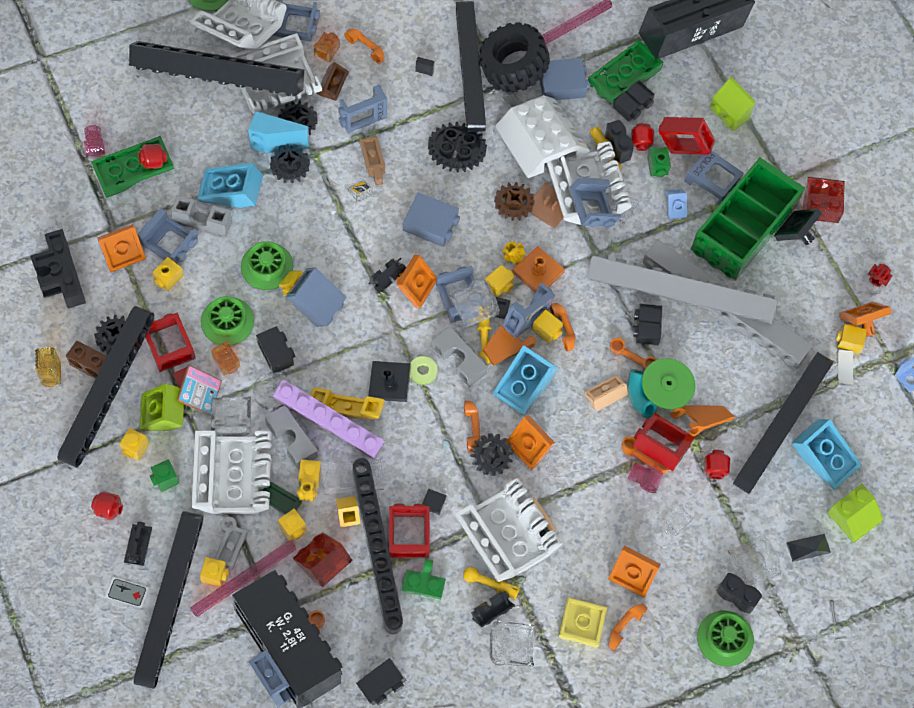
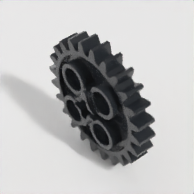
(444, 142)

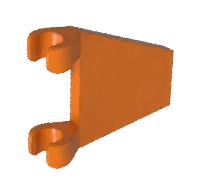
(504, 345)
(703, 416)

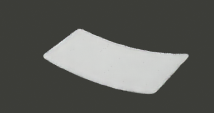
(845, 367)

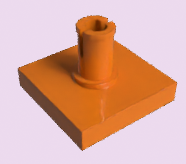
(121, 248)
(538, 268)
(416, 281)
(865, 315)
(530, 442)
(634, 571)

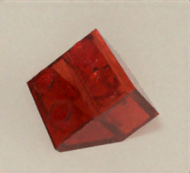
(826, 196)
(322, 559)

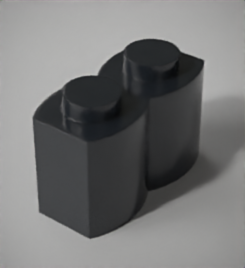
(634, 101)
(620, 142)
(648, 324)
(742, 595)

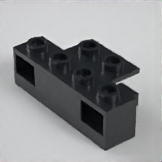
(57, 270)

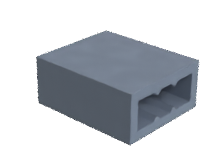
(565, 79)
(431, 219)
(316, 297)

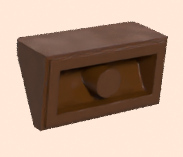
(333, 81)

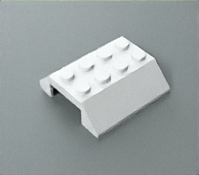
(243, 21)
(284, 52)
(539, 134)
(567, 170)
(231, 473)
(508, 532)

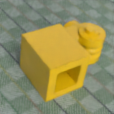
(309, 479)

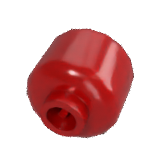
(642, 136)
(152, 156)
(717, 464)
(107, 505)

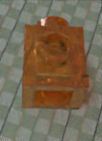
(327, 46)
(219, 355)

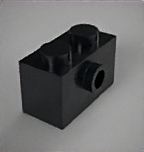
(275, 350)
(381, 682)

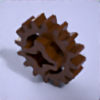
(514, 201)

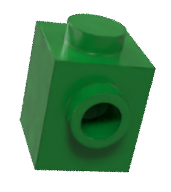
(659, 161)
(164, 475)

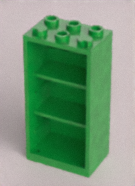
(747, 218)

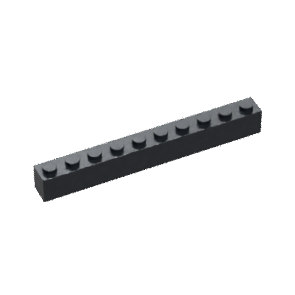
(217, 68)

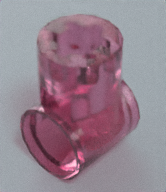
(94, 143)
(648, 478)

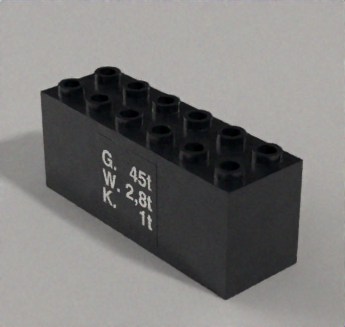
(685, 23)
(293, 643)

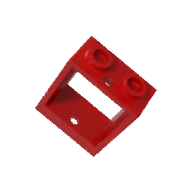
(699, 145)
(176, 357)
(657, 450)
(409, 550)

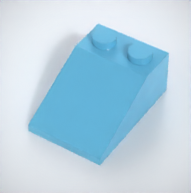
(270, 133)
(231, 185)
(525, 379)
(826, 452)

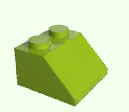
(732, 104)
(161, 409)
(856, 513)

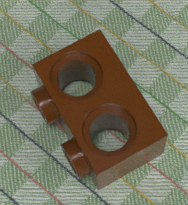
(85, 359)

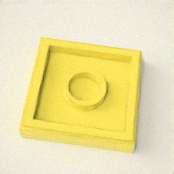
(582, 622)

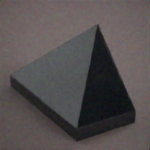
(808, 547)

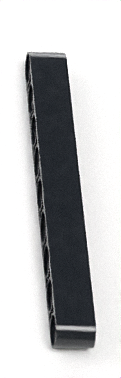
(470, 67)
(105, 387)
(783, 423)
(380, 554)
(168, 600)

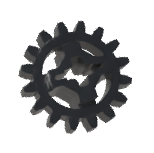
(300, 114)
(280, 164)
(108, 329)
(489, 461)

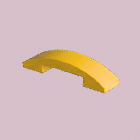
(350, 406)

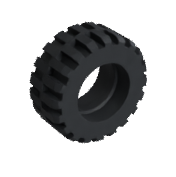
(507, 41)

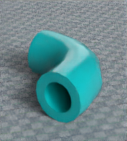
(636, 395)

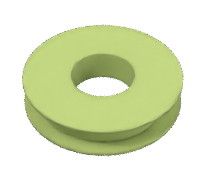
(429, 364)

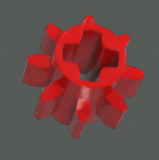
(880, 275)

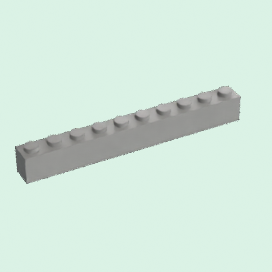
(682, 289)
(775, 336)

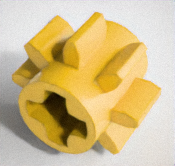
(513, 252)

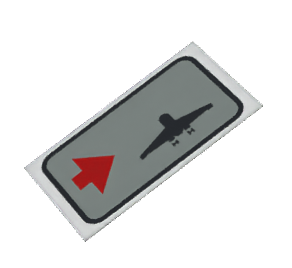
(127, 592)

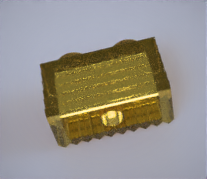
(48, 366)

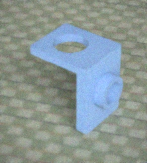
(676, 203)
(906, 369)

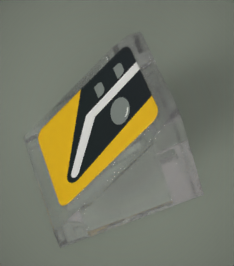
(360, 190)

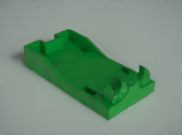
(625, 71)
(122, 169)

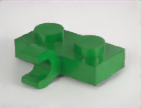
(424, 582)

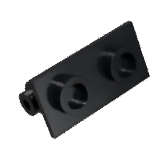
(382, 280)
(138, 544)
(486, 614)

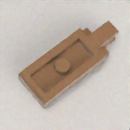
(373, 158)

